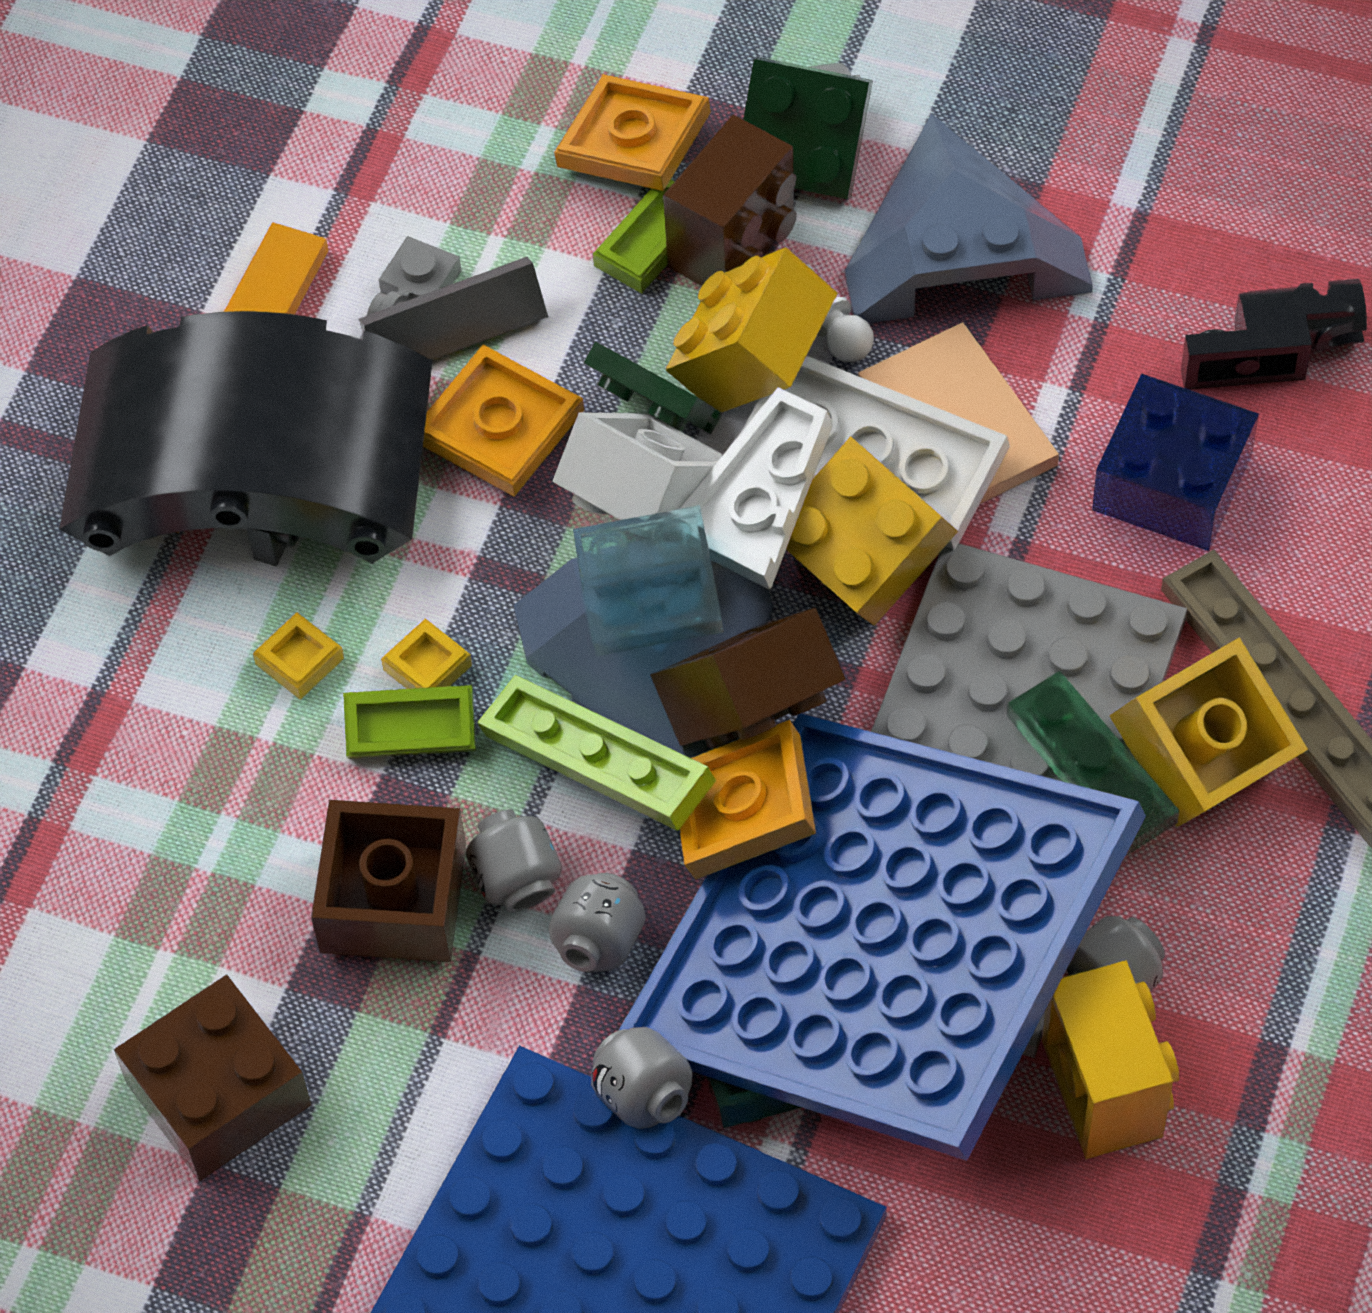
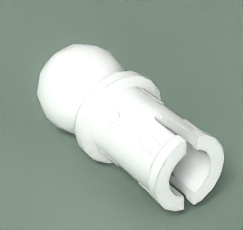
(848, 335)

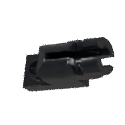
(1275, 335)

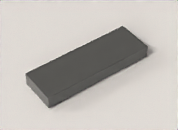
(463, 311)

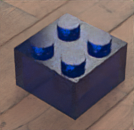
(1174, 462)

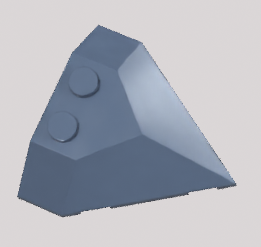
(955, 223)
(619, 684)

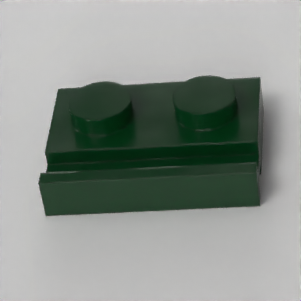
(668, 401)

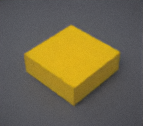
(298, 655)
(426, 659)

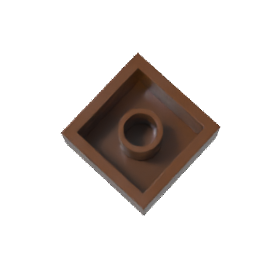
(730, 202)
(749, 680)
(389, 880)
(213, 1077)

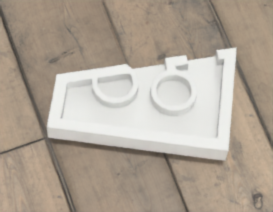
(761, 485)

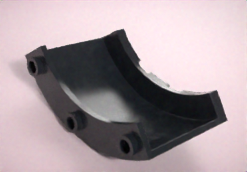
(249, 430)

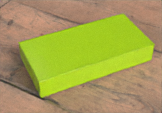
(637, 246)
(409, 721)

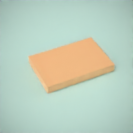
(962, 380)

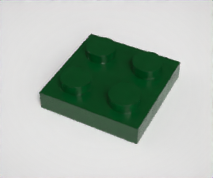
(817, 115)

